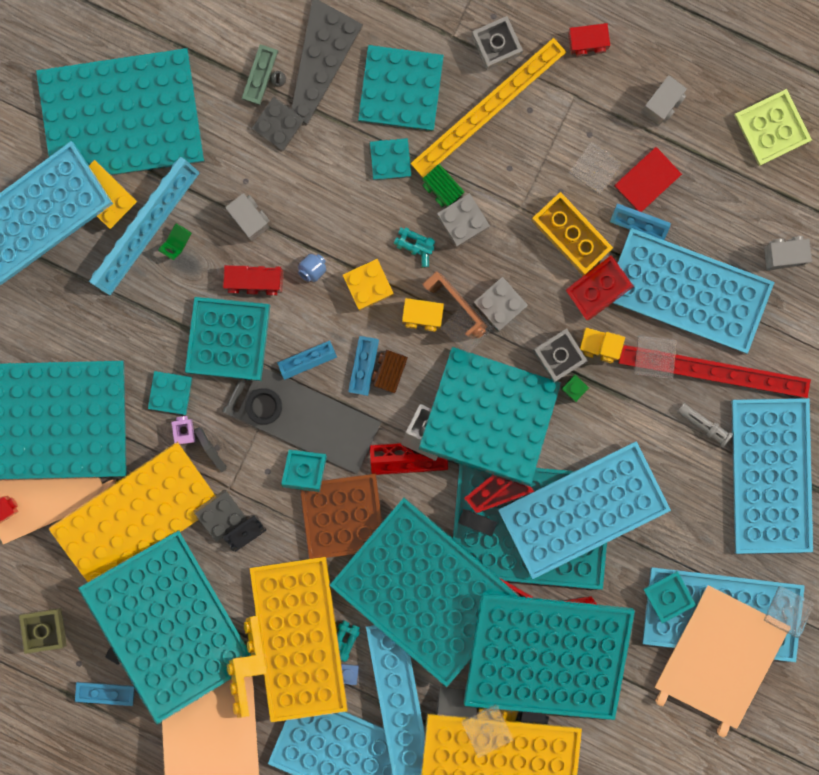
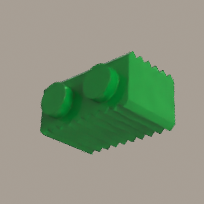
(442, 186)

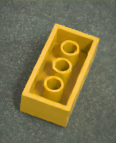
(571, 233)

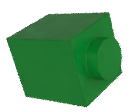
(574, 388)

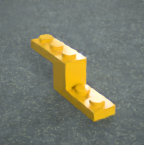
(246, 667)

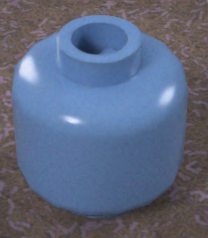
(312, 267)

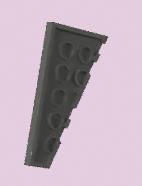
(324, 50)

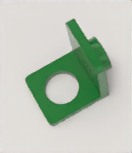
(175, 242)

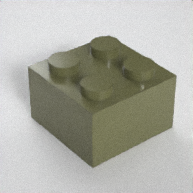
(42, 630)

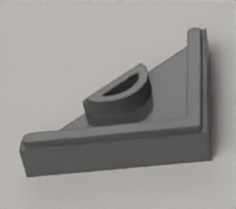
(210, 450)

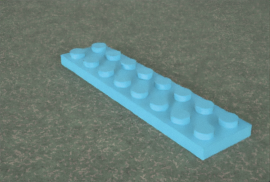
(144, 226)
(397, 703)

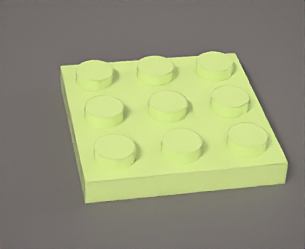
(772, 127)

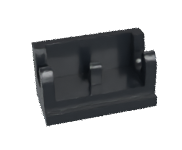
(245, 533)

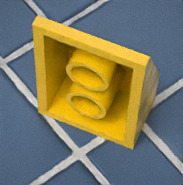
(120, 197)

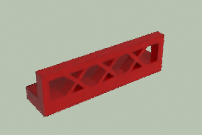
(405, 463)

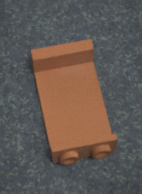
(435, 282)

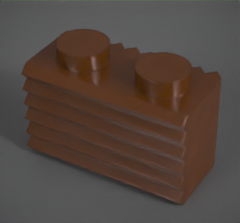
(390, 371)

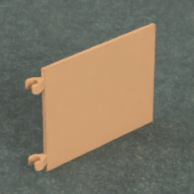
(45, 501)
(720, 658)
(210, 737)

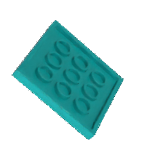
(401, 88)
(227, 338)

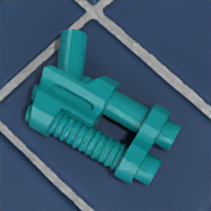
(423, 245)
(345, 648)

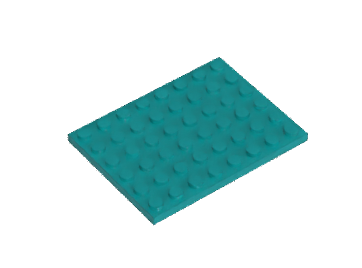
(124, 111)
(62, 420)
(499, 550)
(420, 589)
(165, 626)
(548, 656)

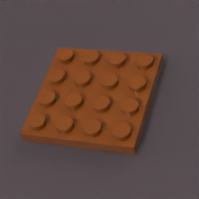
(341, 515)

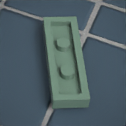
(260, 74)

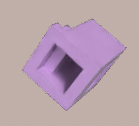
(180, 437)

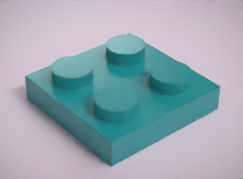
(390, 159)
(170, 393)
(304, 470)
(669, 597)

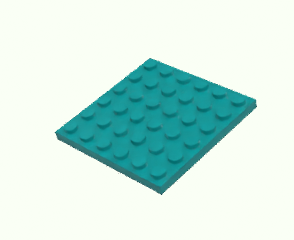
(490, 416)

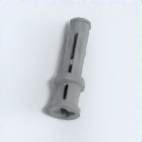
(714, 428)

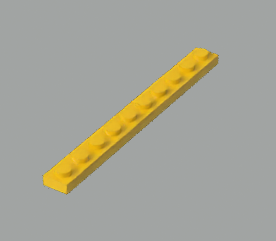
(488, 107)

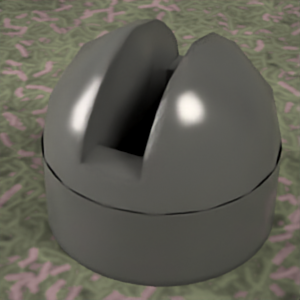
(282, 80)

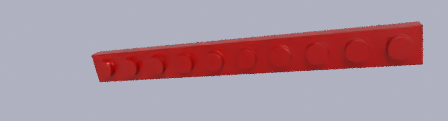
(730, 374)

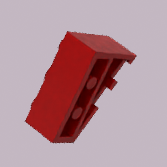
(253, 279)
(496, 492)

